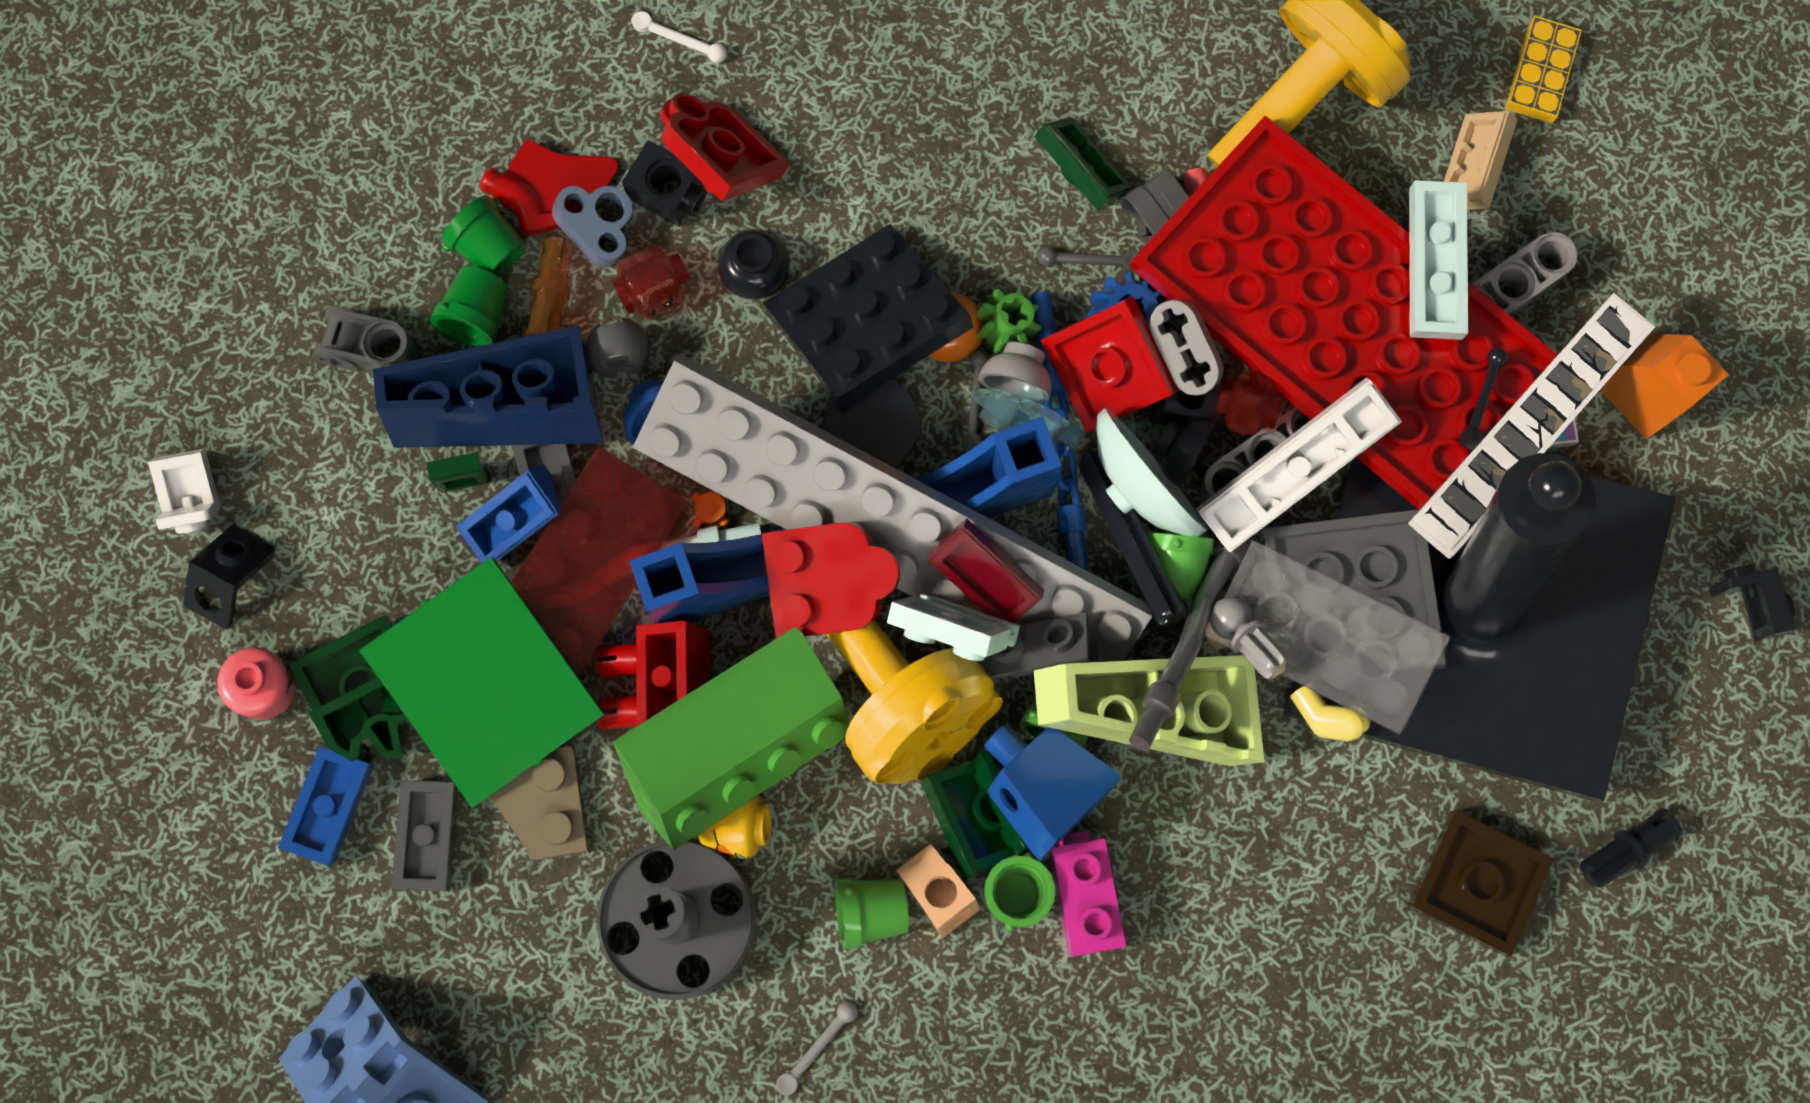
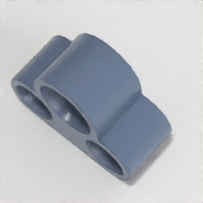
(588, 228)

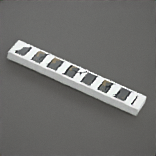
(1532, 422)

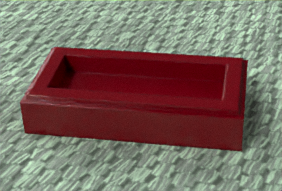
(985, 573)

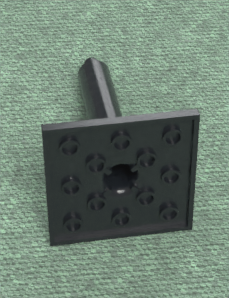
(1539, 621)

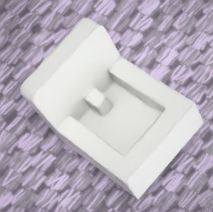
(184, 490)

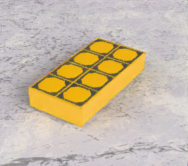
(1543, 69)

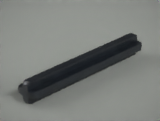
(1135, 546)

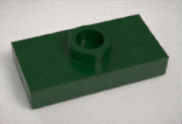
(1083, 163)

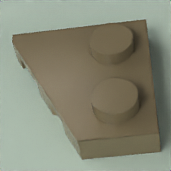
(547, 807)

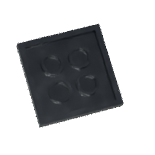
(867, 316)

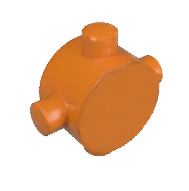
(710, 509)

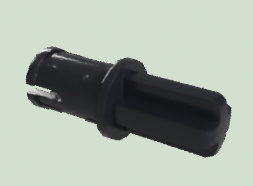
(1630, 848)

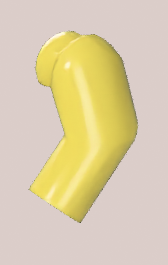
(1329, 720)

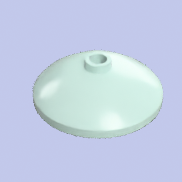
(1141, 481)

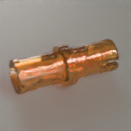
(550, 286)

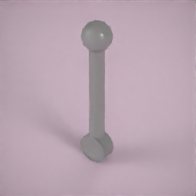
(787, 1082)

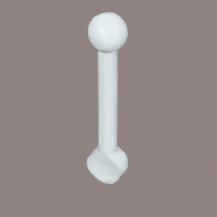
(642, 22)

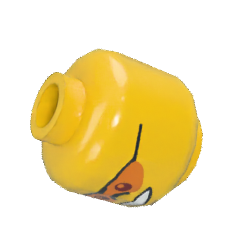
(740, 832)

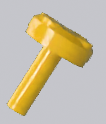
(1340, 42)
(916, 710)

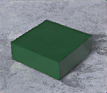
(458, 472)

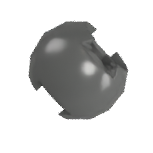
(617, 348)

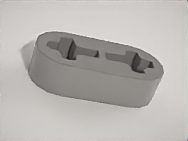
(1197, 340)

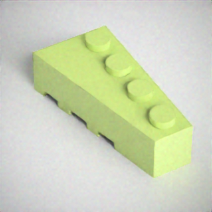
(1105, 700)

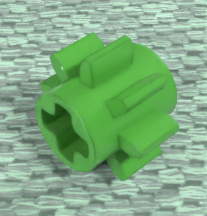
(1007, 319)

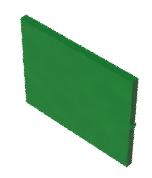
(482, 682)

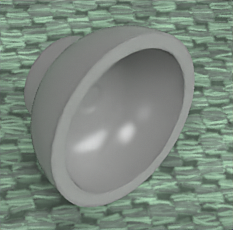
(1018, 372)

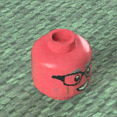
(256, 683)

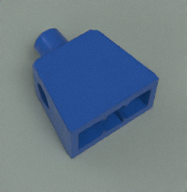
(1046, 785)

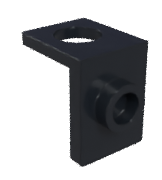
(223, 569)

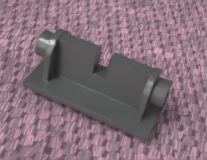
(1044, 646)

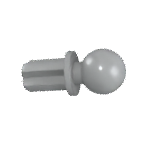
(1234, 621)

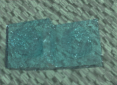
(1007, 410)

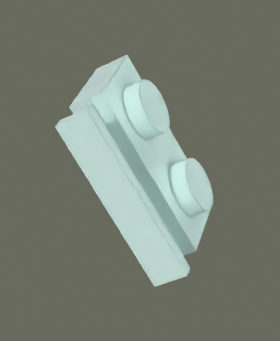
(968, 630)

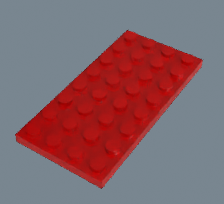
(1318, 298)

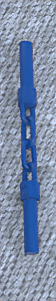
(1072, 517)

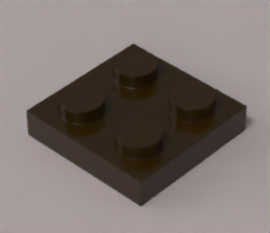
(1480, 883)

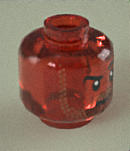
(650, 282)

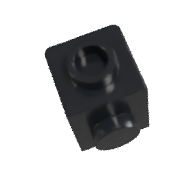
(1766, 602)

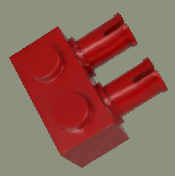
(667, 663)

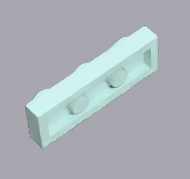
(1438, 260)

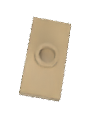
(1481, 155)

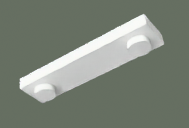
(1298, 464)

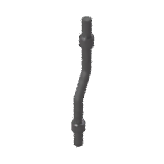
(1163, 696)

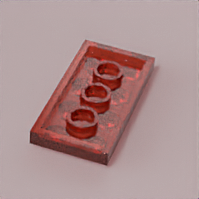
(581, 562)

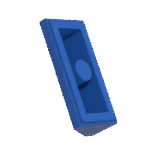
(512, 515)

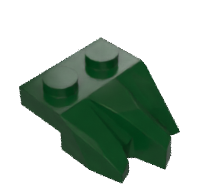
(348, 696)
(970, 818)

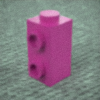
(1086, 895)

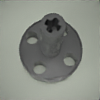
(690, 930)

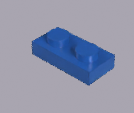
(325, 807)

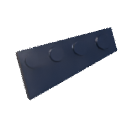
(493, 395)

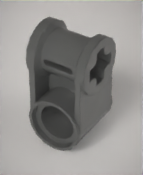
(358, 340)

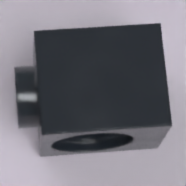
(651, 169)

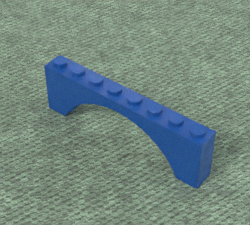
(713, 577)

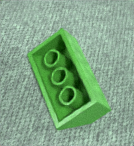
(732, 738)

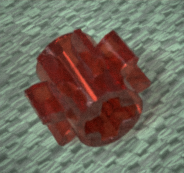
(1250, 402)

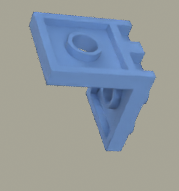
(376, 1059)

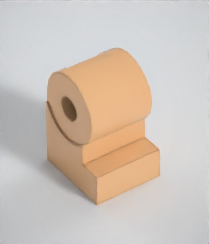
(938, 890)

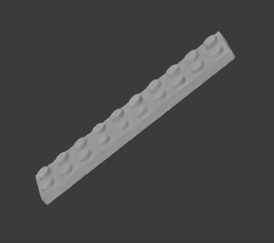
(813, 478)

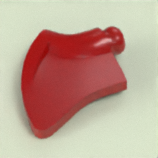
(537, 179)

